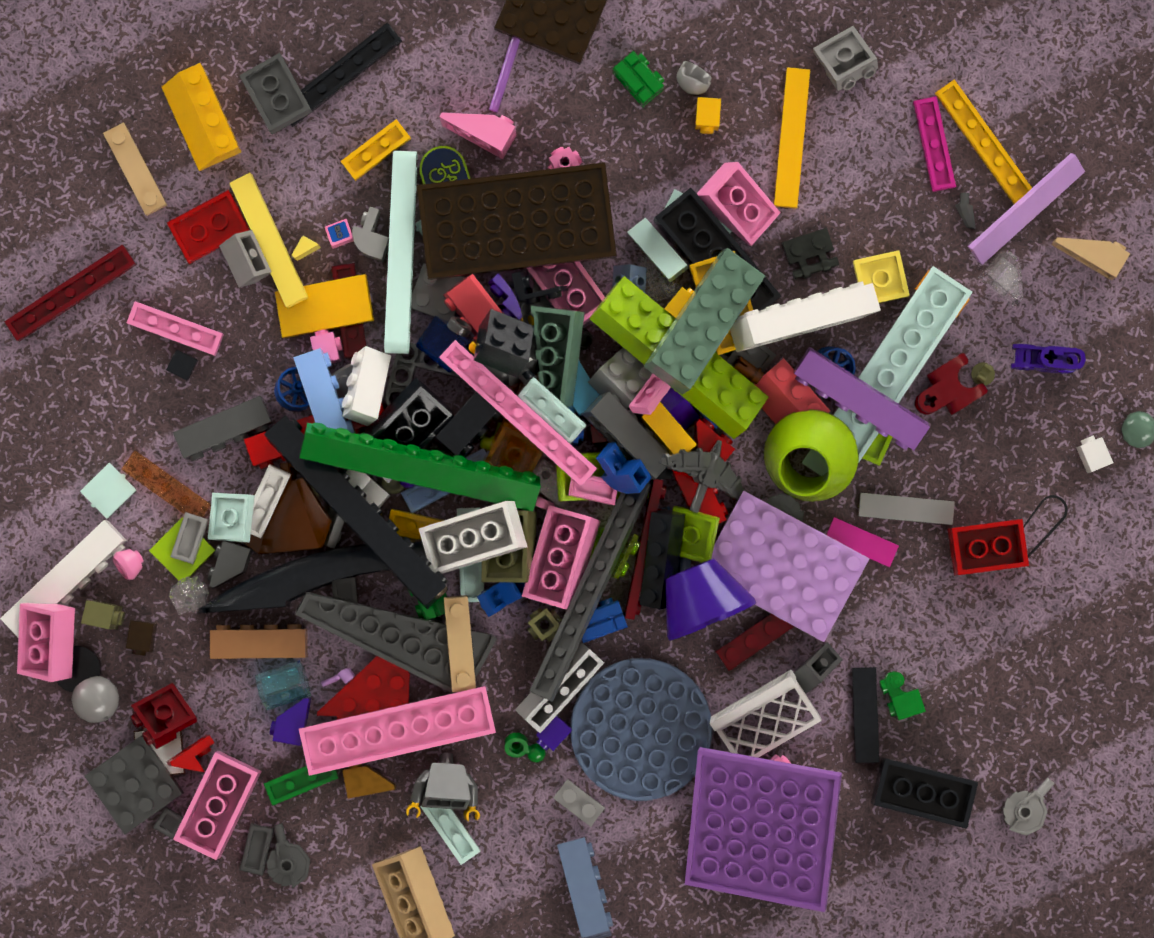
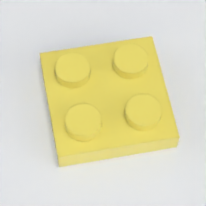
(885, 273)

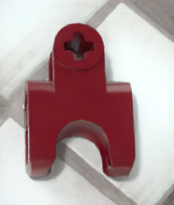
(947, 389)

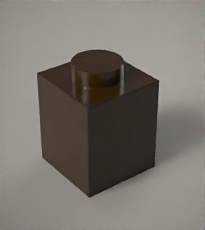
(141, 637)

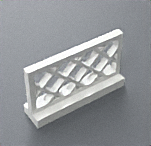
(756, 700)

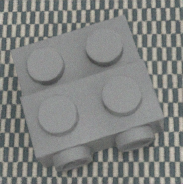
(846, 59)

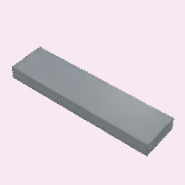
(906, 508)

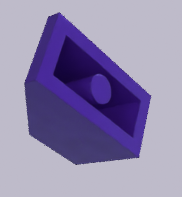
(679, 408)
(287, 724)

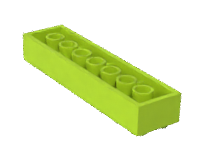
(640, 325)

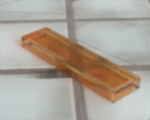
(165, 485)

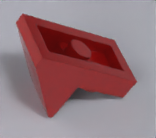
(186, 758)

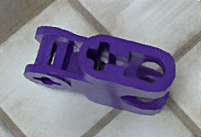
(1032, 358)

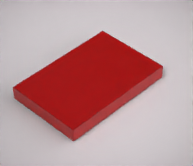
(207, 226)

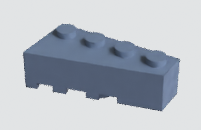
(584, 889)

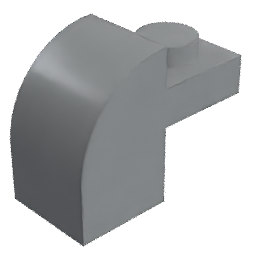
(370, 243)

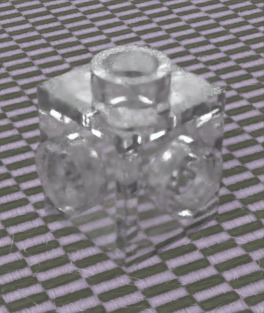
(189, 594)

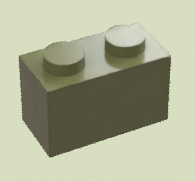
(102, 614)

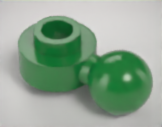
(534, 752)

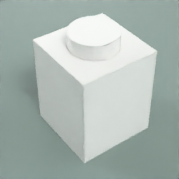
(1094, 454)

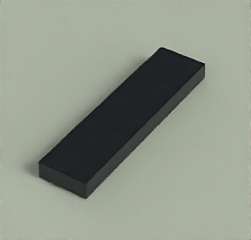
(865, 715)

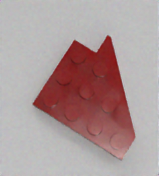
(372, 689)

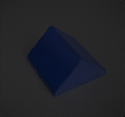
(438, 338)

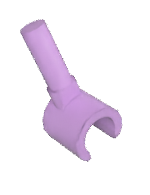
(345, 674)

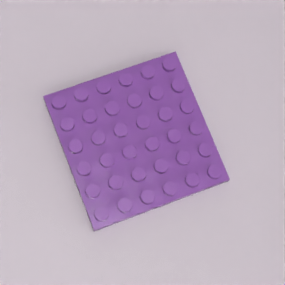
(762, 829)

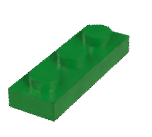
(296, 784)

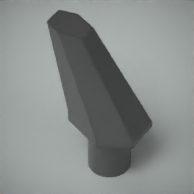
(966, 211)

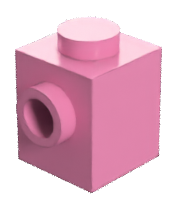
(328, 343)

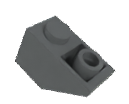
(230, 563)

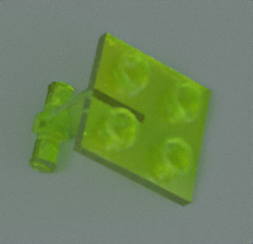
(629, 549)

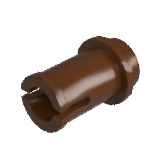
(748, 370)

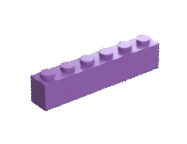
(860, 398)

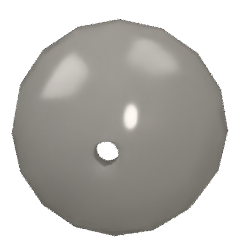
(95, 699)

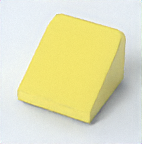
(304, 248)

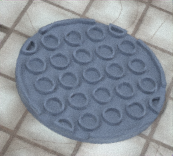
(640, 729)

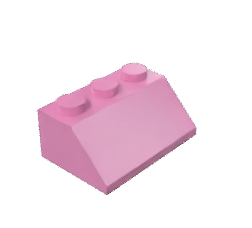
(46, 641)

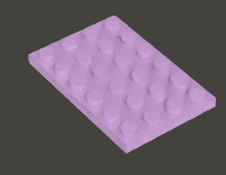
(788, 565)

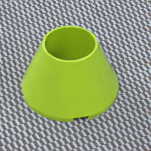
(818, 432)

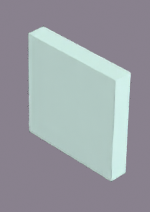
(231, 517)

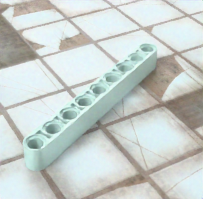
(401, 252)

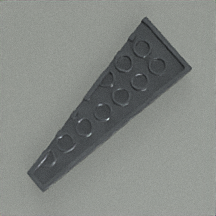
(399, 638)

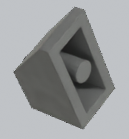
(817, 667)

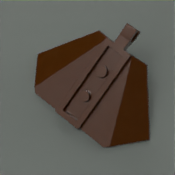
(297, 521)

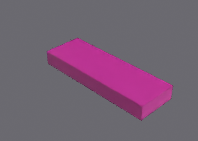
(863, 542)

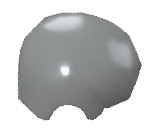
(693, 78)

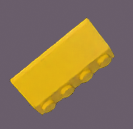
(200, 117)

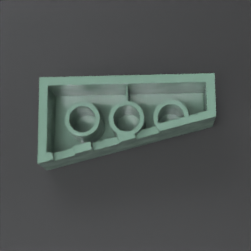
(558, 349)

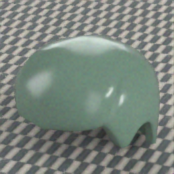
(1138, 429)

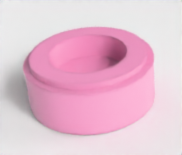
(543, 503)

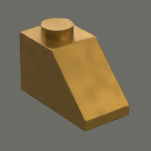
(365, 781)

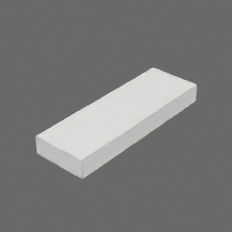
(267, 498)

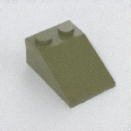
(514, 565)

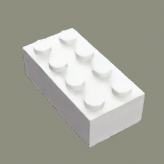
(473, 537)

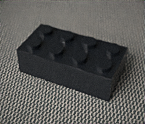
(412, 417)
(924, 792)

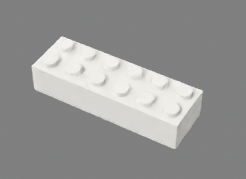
(804, 315)

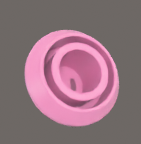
(128, 563)

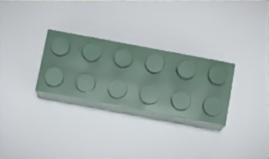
(704, 321)

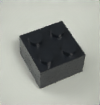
(504, 343)

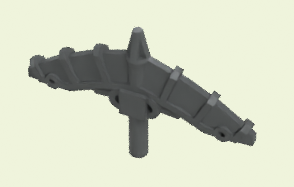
(707, 470)

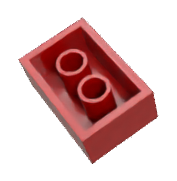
(988, 547)

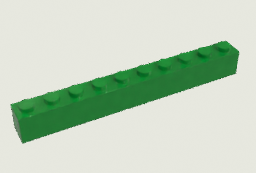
(419, 466)

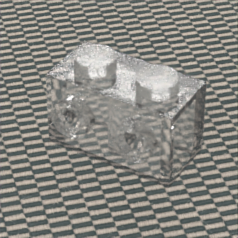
(548, 482)

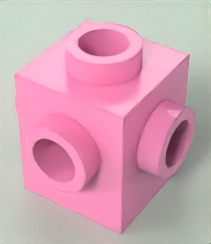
(564, 156)

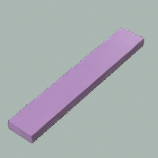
(1026, 208)

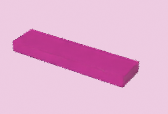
(934, 144)

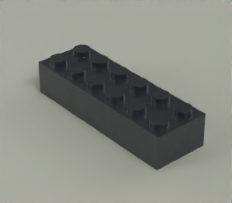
(701, 237)

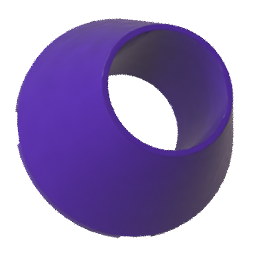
(702, 598)

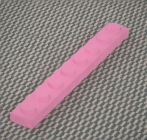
(518, 413)

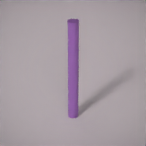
(504, 74)

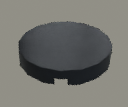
(84, 666)

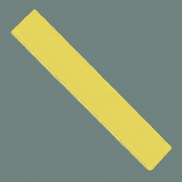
(269, 240)

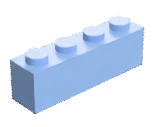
(321, 389)

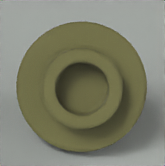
(982, 373)

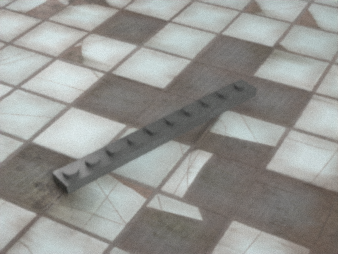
(588, 593)

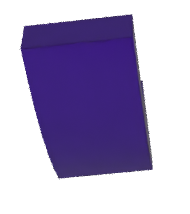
(509, 305)

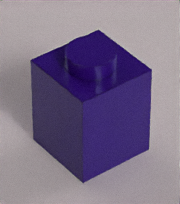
(553, 734)

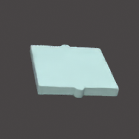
(108, 490)

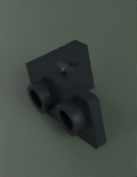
(524, 289)

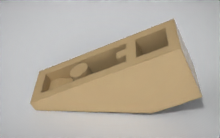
(1100, 256)

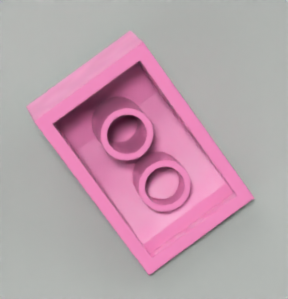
(483, 130)
(738, 202)

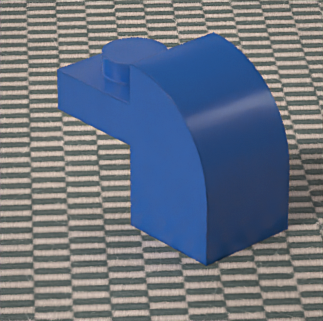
(622, 474)
(499, 596)

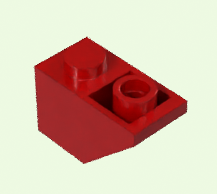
(706, 438)

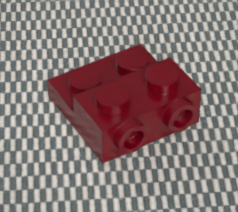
(162, 716)

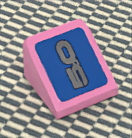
(339, 233)

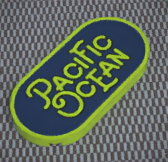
(443, 165)

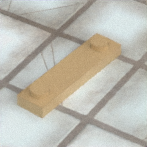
(135, 169)
(459, 643)

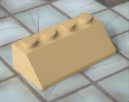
(412, 896)

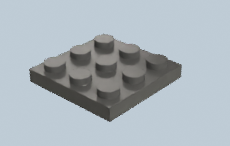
(134, 784)

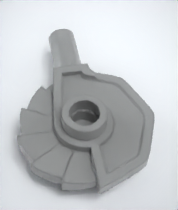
(1025, 810)

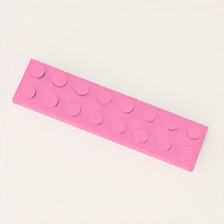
(397, 730)

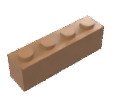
(258, 643)

